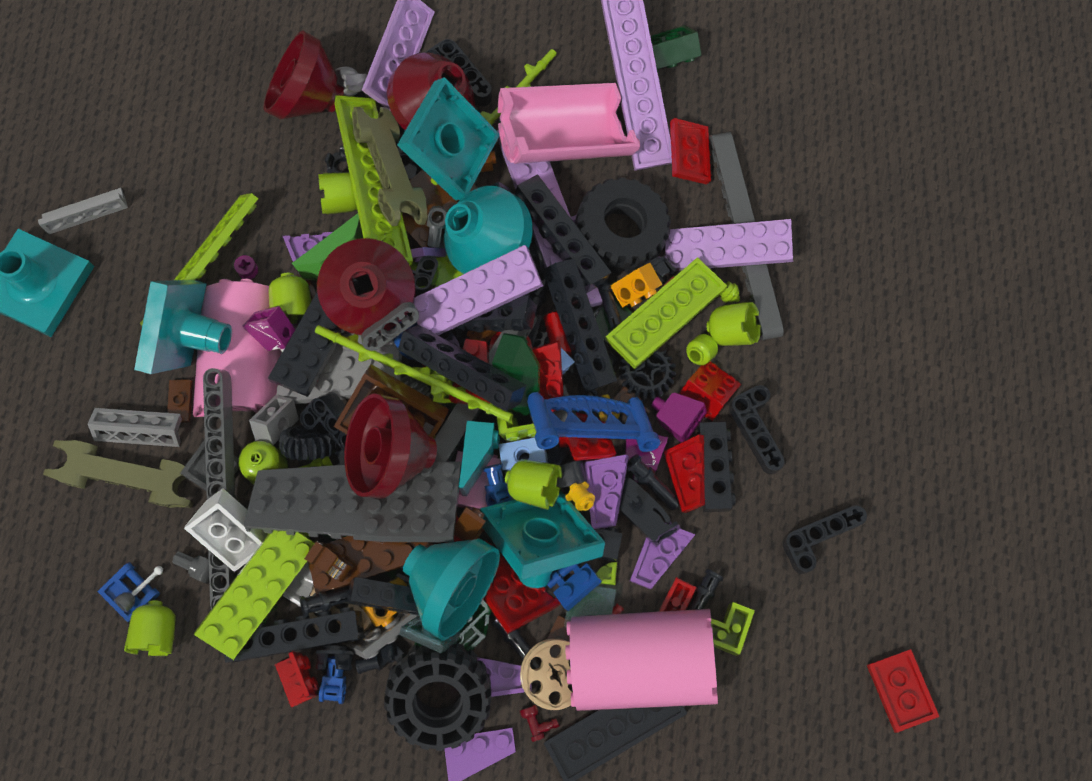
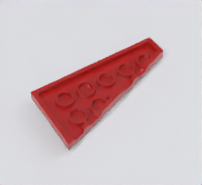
(512, 600)

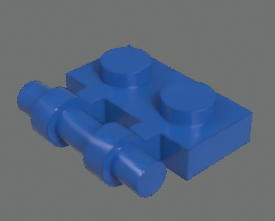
(576, 586)

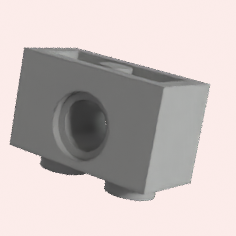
(273, 419)

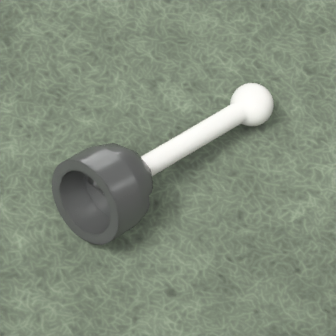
(127, 600)

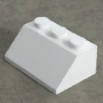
(222, 530)

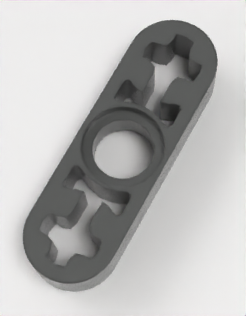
(407, 321)

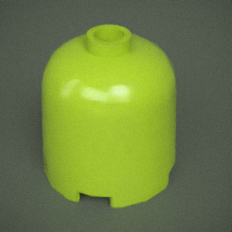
(338, 193)
(291, 295)
(734, 324)
(269, 459)
(534, 483)
(151, 630)

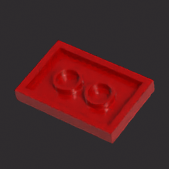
(690, 151)
(902, 691)

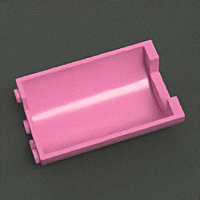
(562, 123)
(245, 358)
(641, 660)

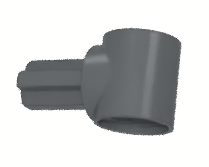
(435, 227)
(197, 567)

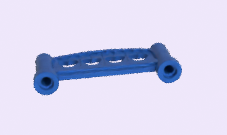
(550, 427)

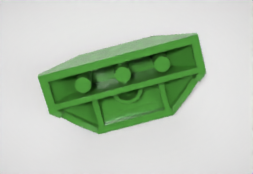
(310, 263)

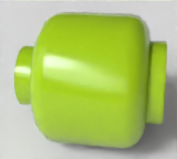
(702, 349)

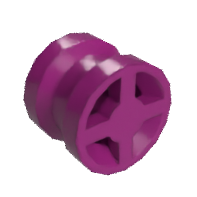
(250, 269)

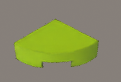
(608, 573)

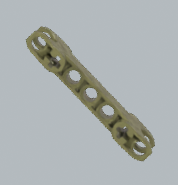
(397, 191)
(85, 465)

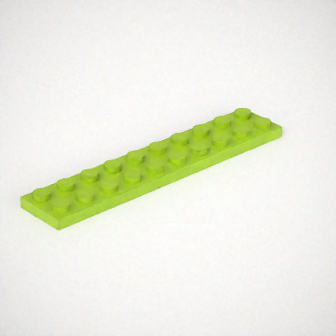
(366, 179)

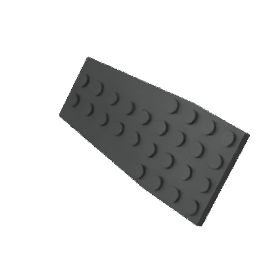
(323, 503)

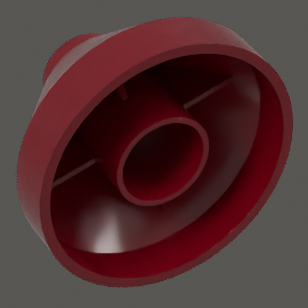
(415, 77)
(302, 81)
(389, 276)
(385, 447)

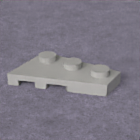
(379, 637)

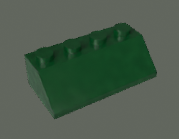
(675, 46)

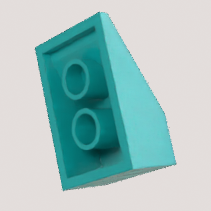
(478, 451)

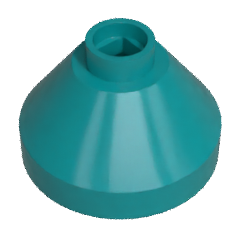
(485, 227)
(450, 582)

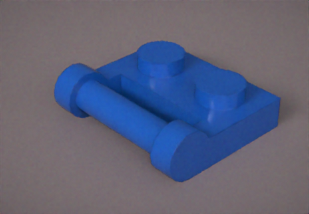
(116, 586)

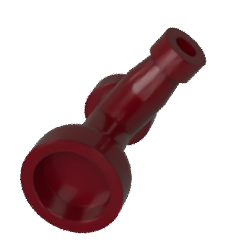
(537, 729)

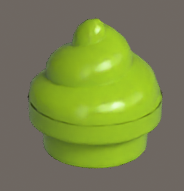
(731, 293)

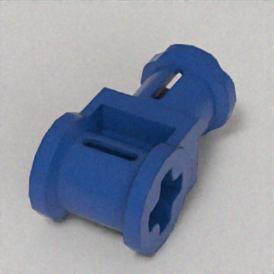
(497, 487)
(333, 683)

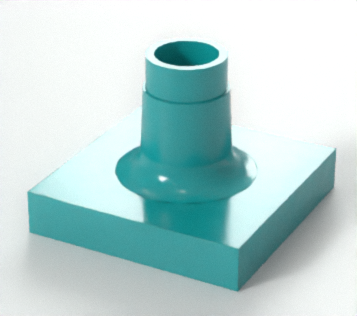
(449, 139)
(39, 281)
(176, 327)
(541, 539)

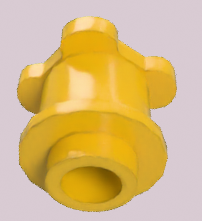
(581, 496)

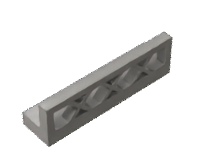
(83, 211)
(135, 424)

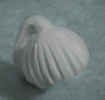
(350, 80)

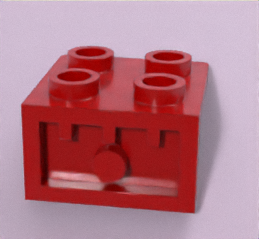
(711, 387)
(588, 447)
(297, 679)

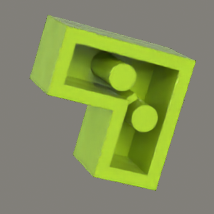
(732, 632)

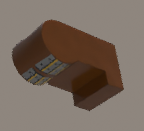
(329, 561)

